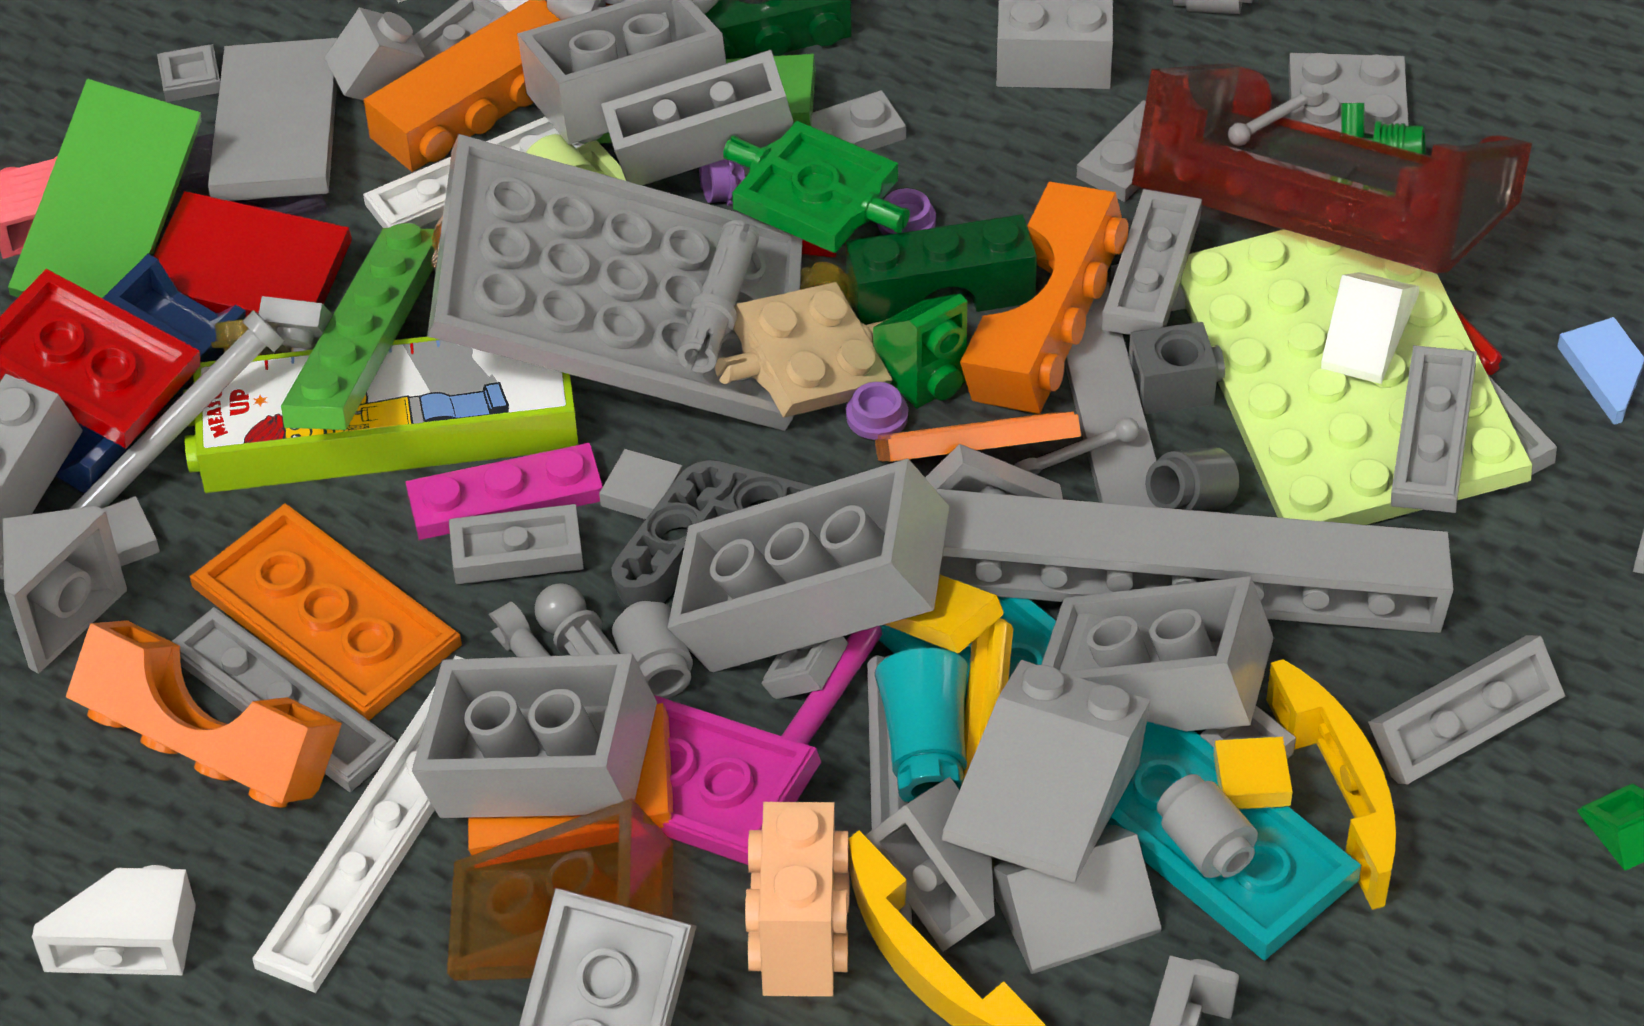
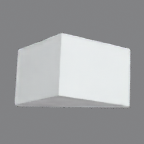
(1367, 325)

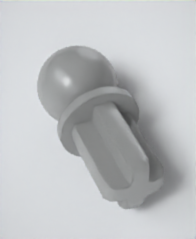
(576, 631)

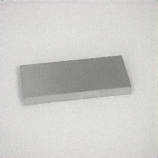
(274, 121)

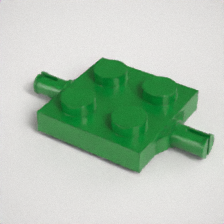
(815, 186)

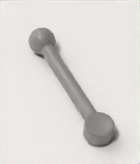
(1310, 94)
(1125, 430)

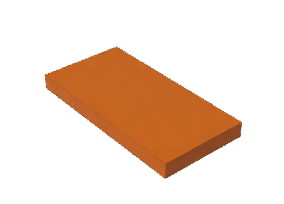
(326, 611)

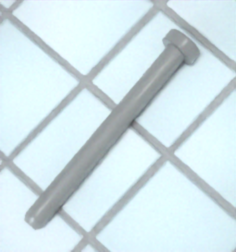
(182, 412)

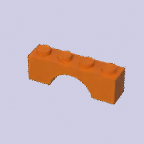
(1023, 351)
(138, 684)

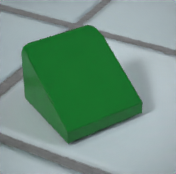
(1619, 823)

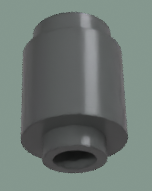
(1193, 480)

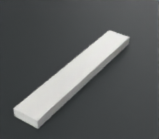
(351, 870)

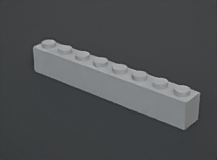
(1297, 565)

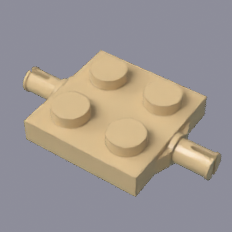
(804, 349)

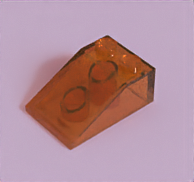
(508, 890)

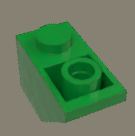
(925, 348)

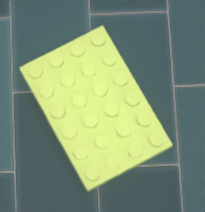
(1314, 433)

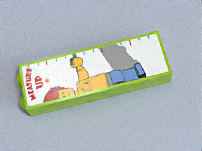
(422, 410)

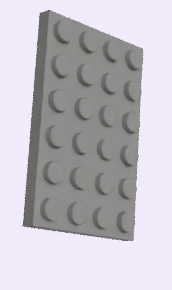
(592, 276)

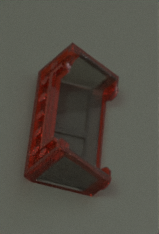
(1318, 178)

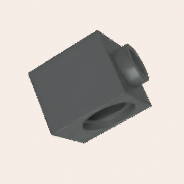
(1175, 367)

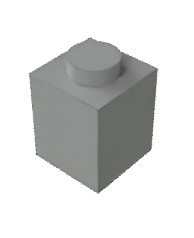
(372, 53)

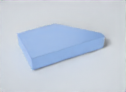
(1605, 363)

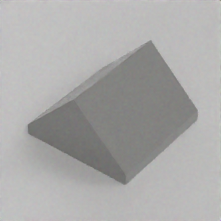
(58, 577)
(1070, 920)

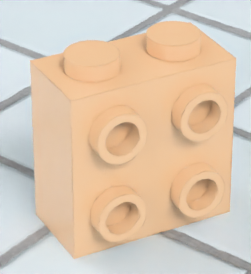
(798, 899)

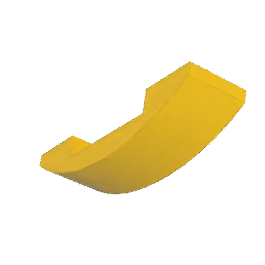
(1319, 719)
(880, 896)

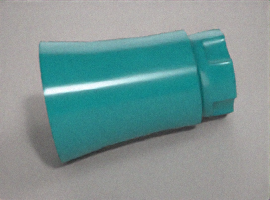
(924, 717)

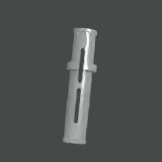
(713, 311)

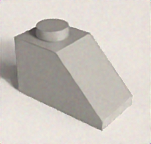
(945, 882)

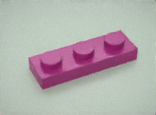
(509, 485)

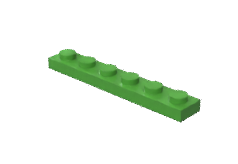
(361, 330)

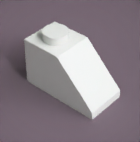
(121, 925)

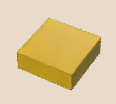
(1253, 772)

